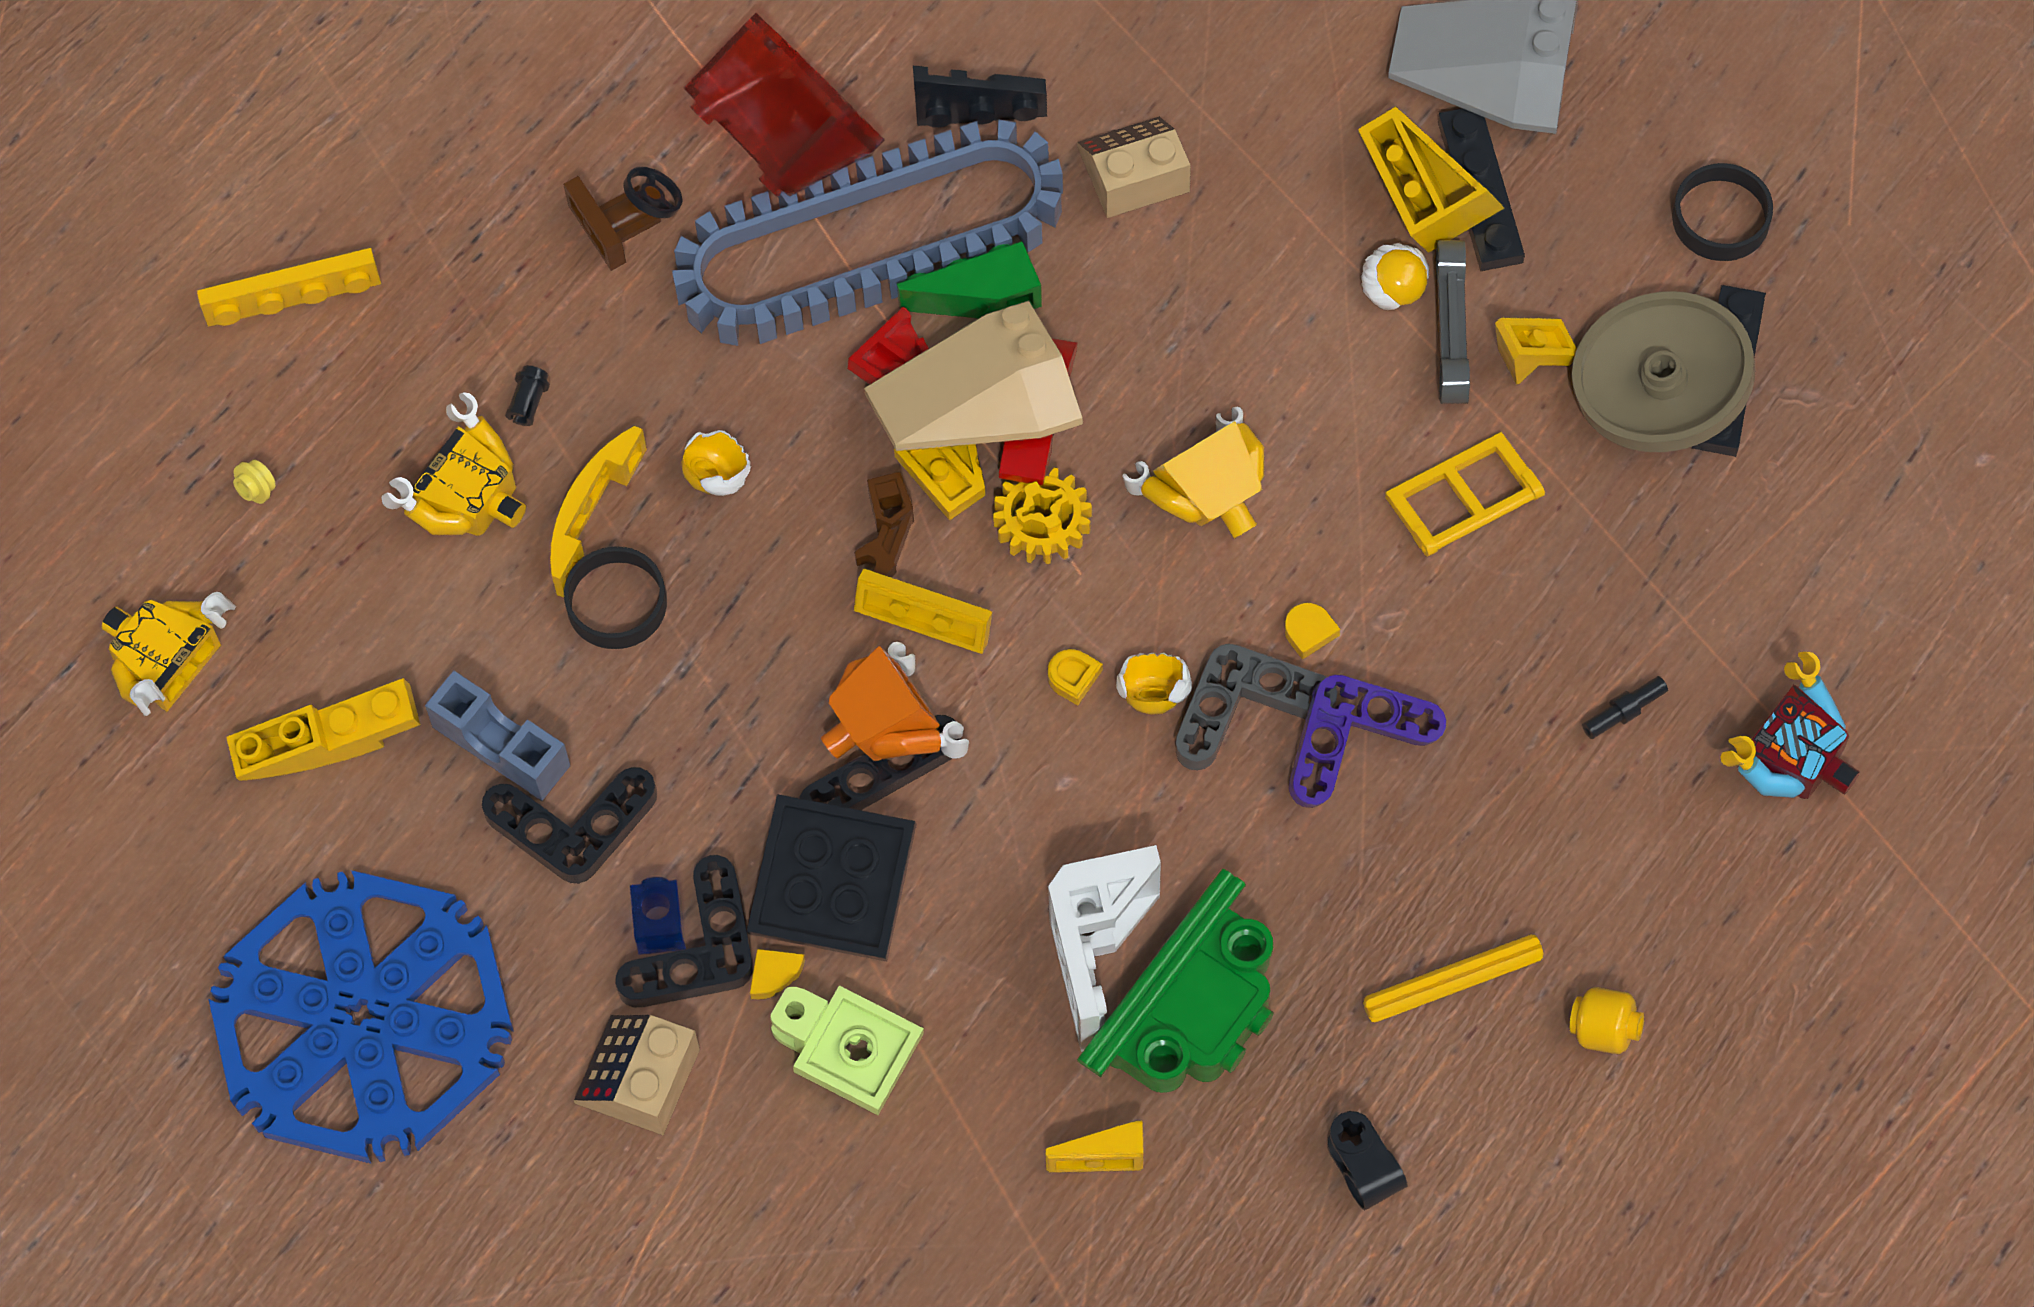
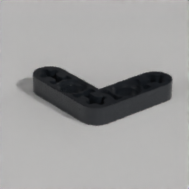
(567, 839)
(705, 958)

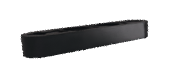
(885, 778)

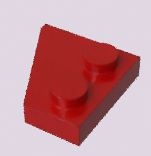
(887, 348)

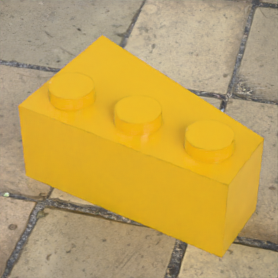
(1425, 183)

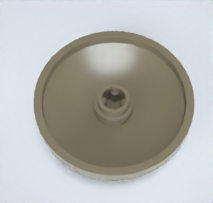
(1663, 371)

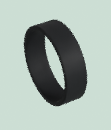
(1728, 173)
(606, 556)

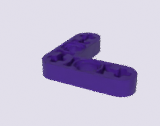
(1339, 722)

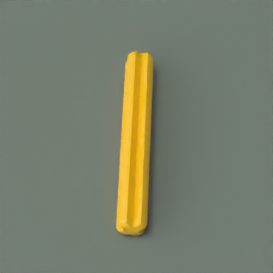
(1453, 978)

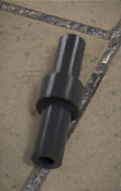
(1625, 707)

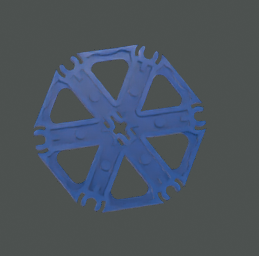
(366, 1047)

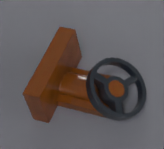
(624, 215)

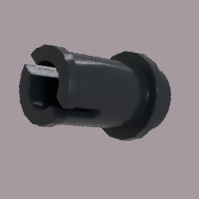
(527, 395)

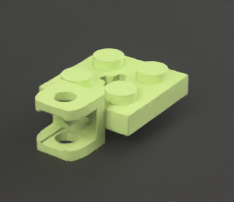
(830, 1027)

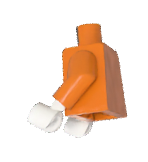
(885, 711)

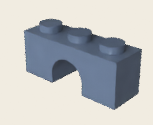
(518, 752)

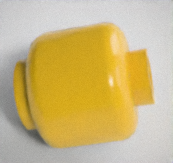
(1606, 1020)

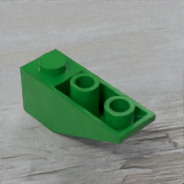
(974, 285)

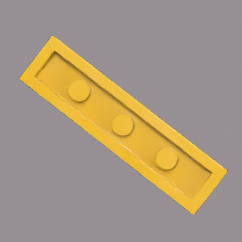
(289, 287)

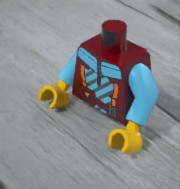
(1797, 742)

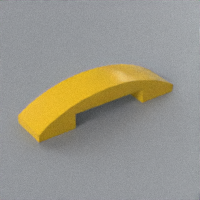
(613, 462)

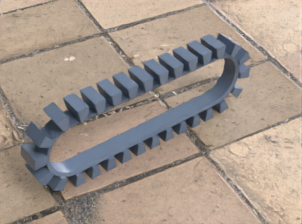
(692, 260)

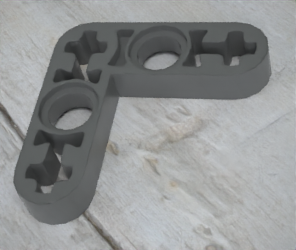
(1246, 684)

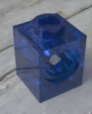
(663, 933)

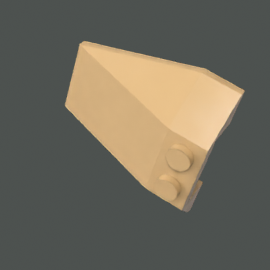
(979, 386)

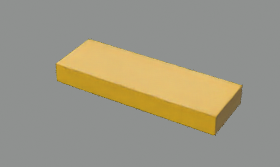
(923, 611)

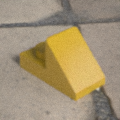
(1533, 342)

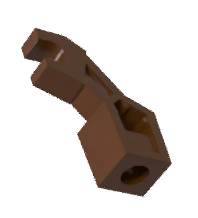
(885, 550)

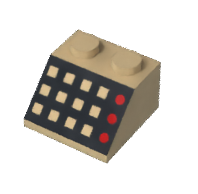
(1136, 165)
(639, 1070)

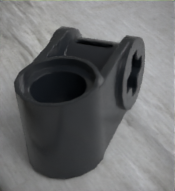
(1368, 1167)

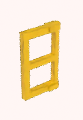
(1449, 471)

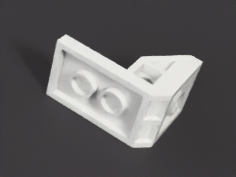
(1102, 897)

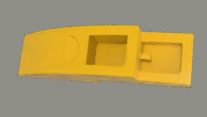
(324, 736)

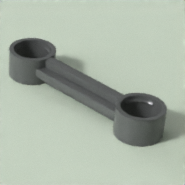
(1454, 365)

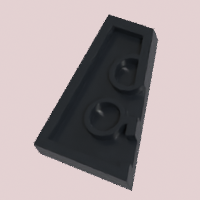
(966, 100)

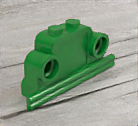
(1193, 999)

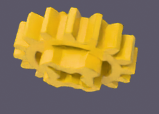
(1039, 522)

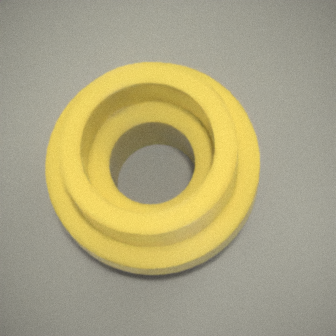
(253, 481)

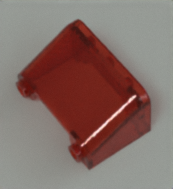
(780, 110)

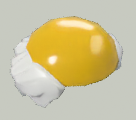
(1395, 276)
(715, 463)
(1154, 682)

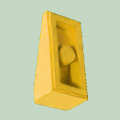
(1107, 1150)

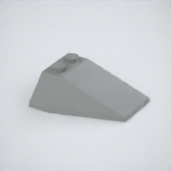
(1489, 57)

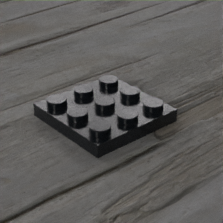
(831, 877)

